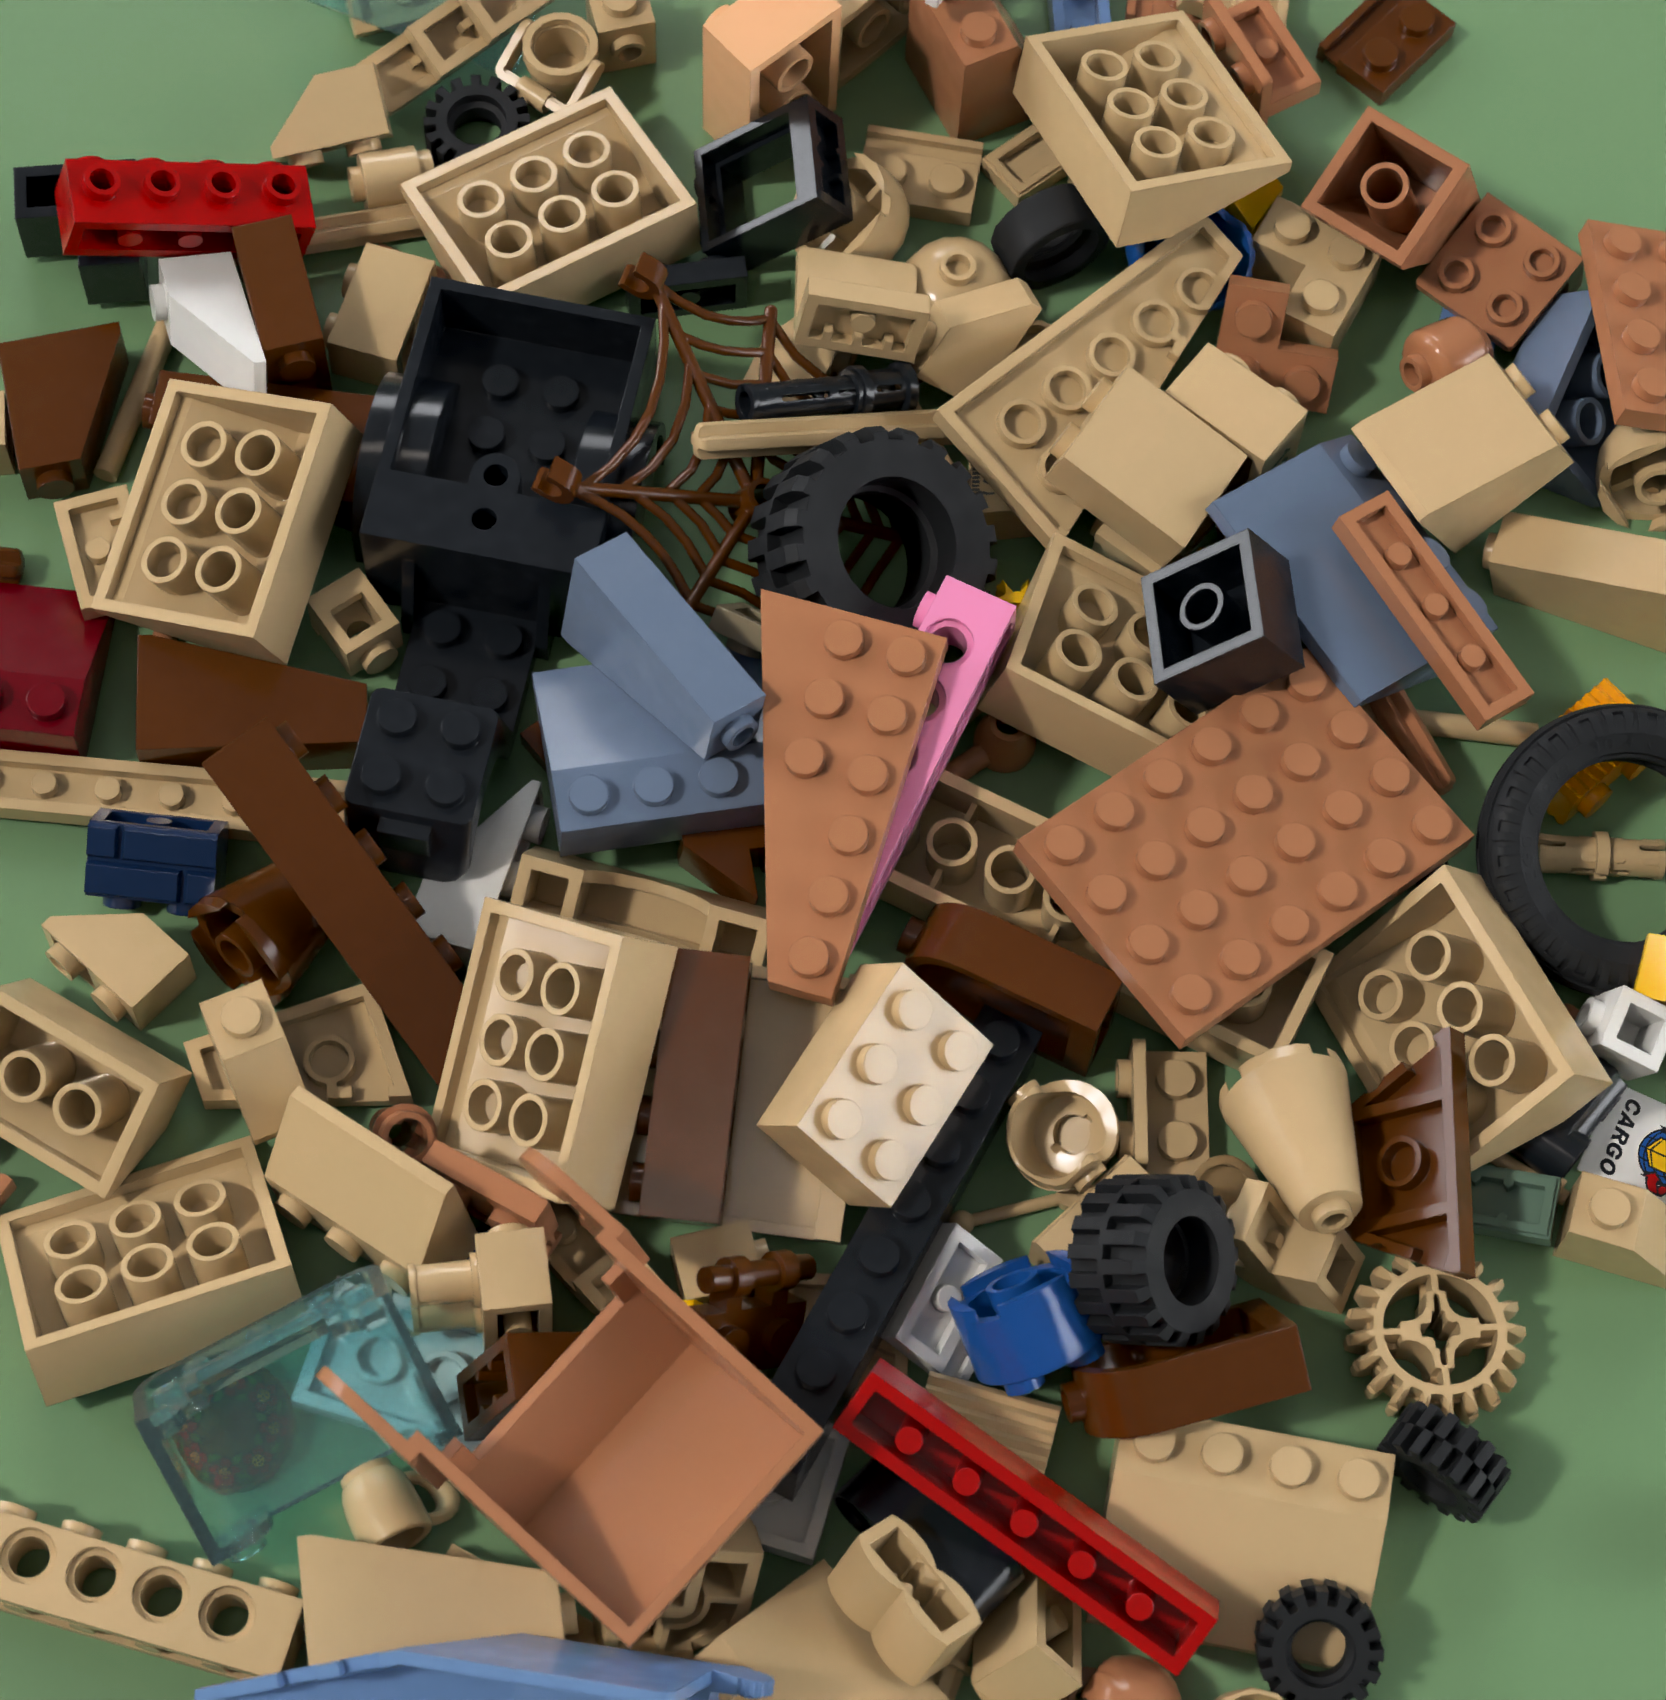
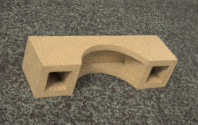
(640, 904)

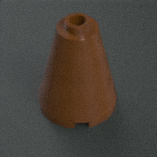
(257, 932)

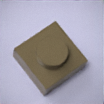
(741, 626)

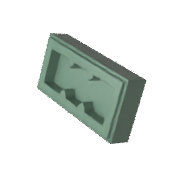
(1514, 1204)

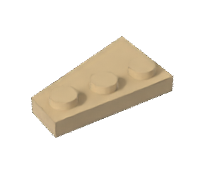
(337, 1047)

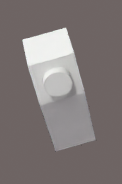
(210, 318)

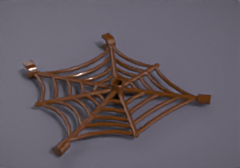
(565, 480)

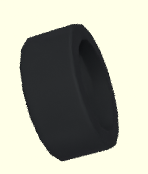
(1049, 237)

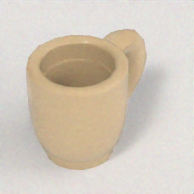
(386, 1507)

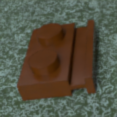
(1385, 44)

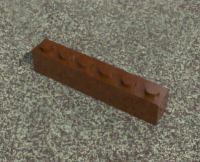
(342, 886)

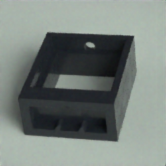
(823, 200)

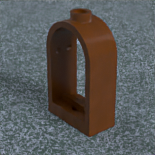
(989, 961)
(1159, 1388)

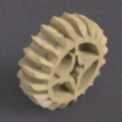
(1486, 1330)

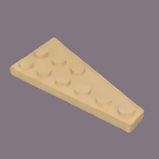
(1028, 399)

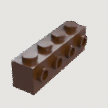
(694, 1090)

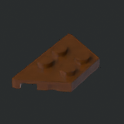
(1418, 1162)

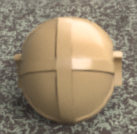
(1061, 1134)

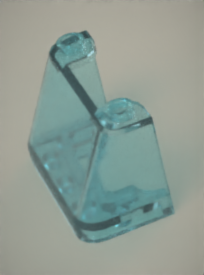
(255, 1430)

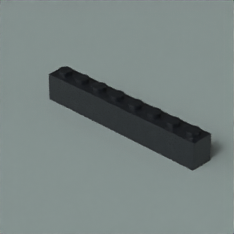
(891, 1242)

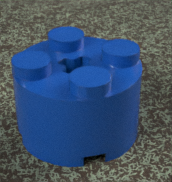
(1023, 1323)

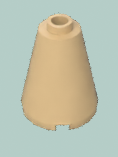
(1300, 1132)

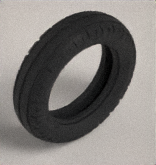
(1511, 829)

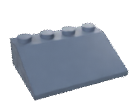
(1335, 603)
(627, 777)

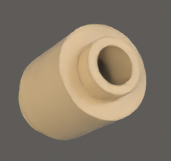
(381, 172)

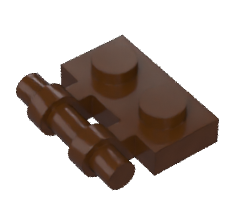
(763, 1324)

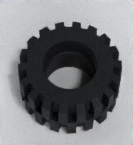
(1153, 1260)

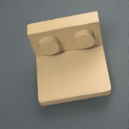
(858, 304)

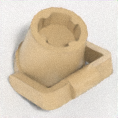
(559, 56)

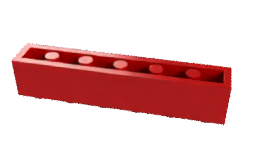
(1028, 1516)

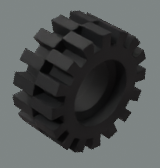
(469, 105)
(1445, 1461)
(1310, 1605)

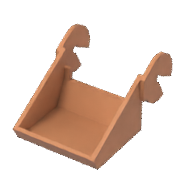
(627, 1448)

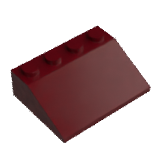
(49, 670)

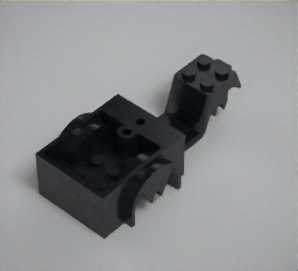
(469, 547)

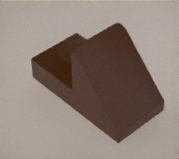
(725, 860)

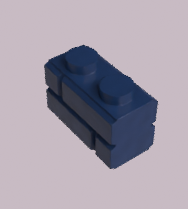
(154, 859)

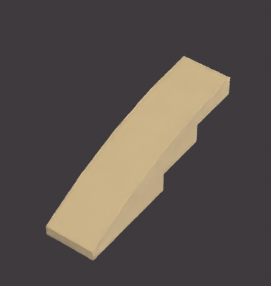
(443, 44)

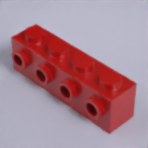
(174, 206)

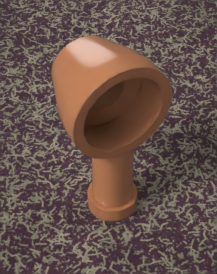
(993, 750)

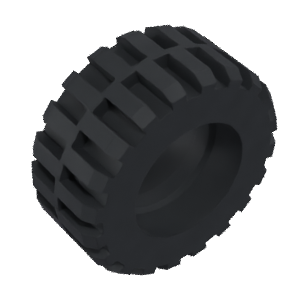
(909, 483)

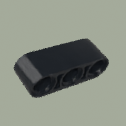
(957, 1549)

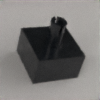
(1222, 622)

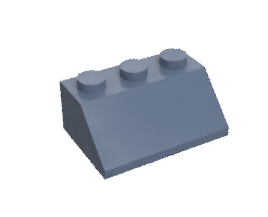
(1567, 372)

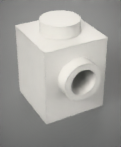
(1625, 1031)

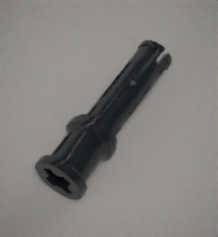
(848, 393)

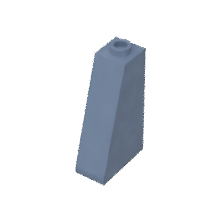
(658, 648)

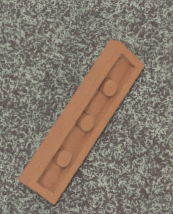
(1432, 610)

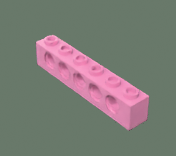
(981, 630)

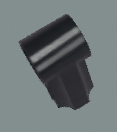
(1561, 1146)

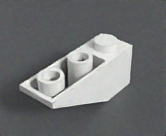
(456, 906)

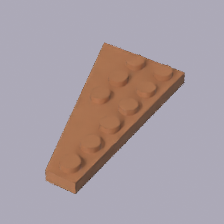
(836, 755)

